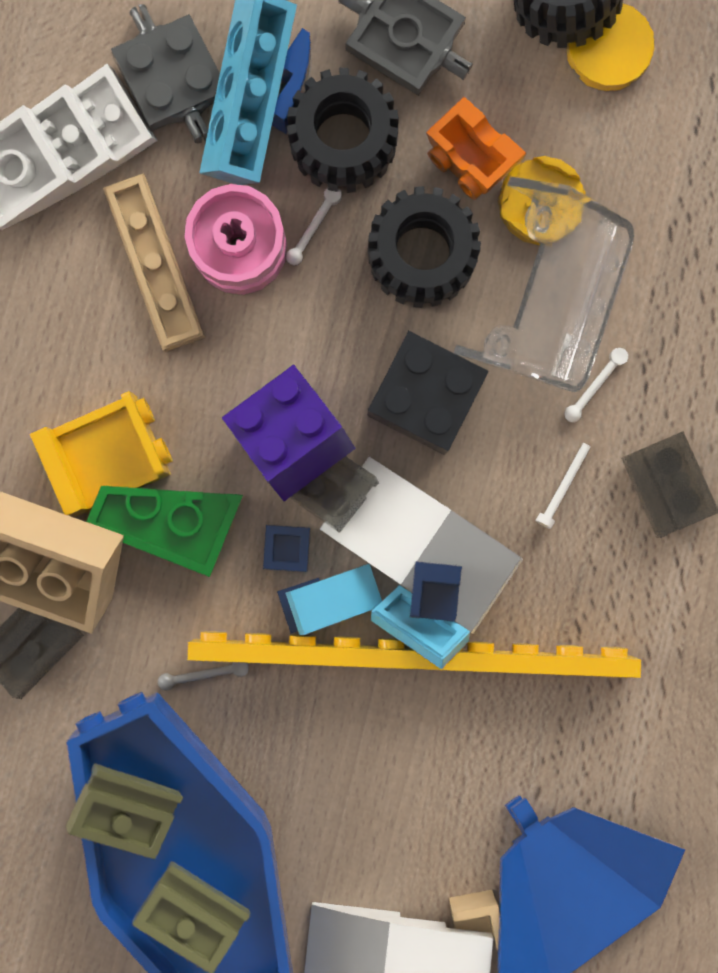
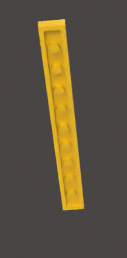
(394, 654)

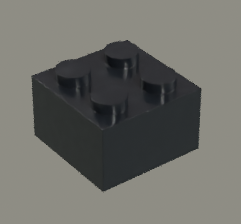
(427, 393)

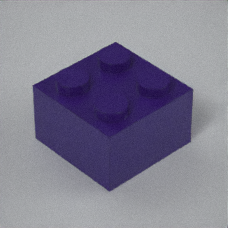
(288, 432)

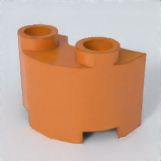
(472, 149)

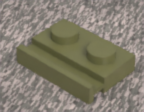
(124, 812)
(191, 917)

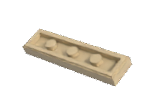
(154, 262)

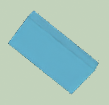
(334, 599)
(430, 638)

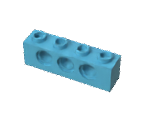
(247, 90)

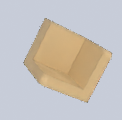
(476, 913)

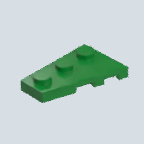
(168, 523)

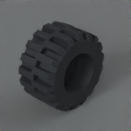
(566, 19)
(343, 96)
(429, 212)

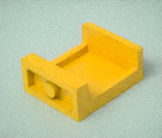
(100, 450)

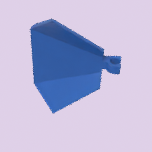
(575, 888)

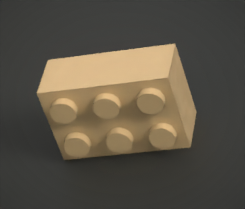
(56, 563)

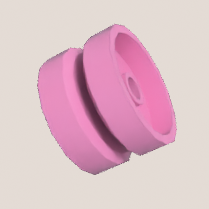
(230, 214)

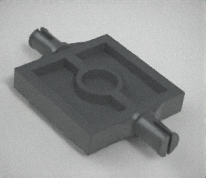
(407, 39)
(168, 72)

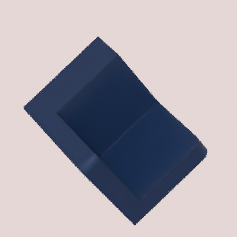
(435, 591)

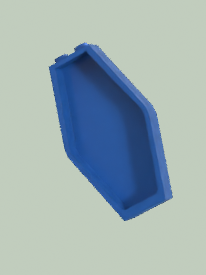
(214, 835)

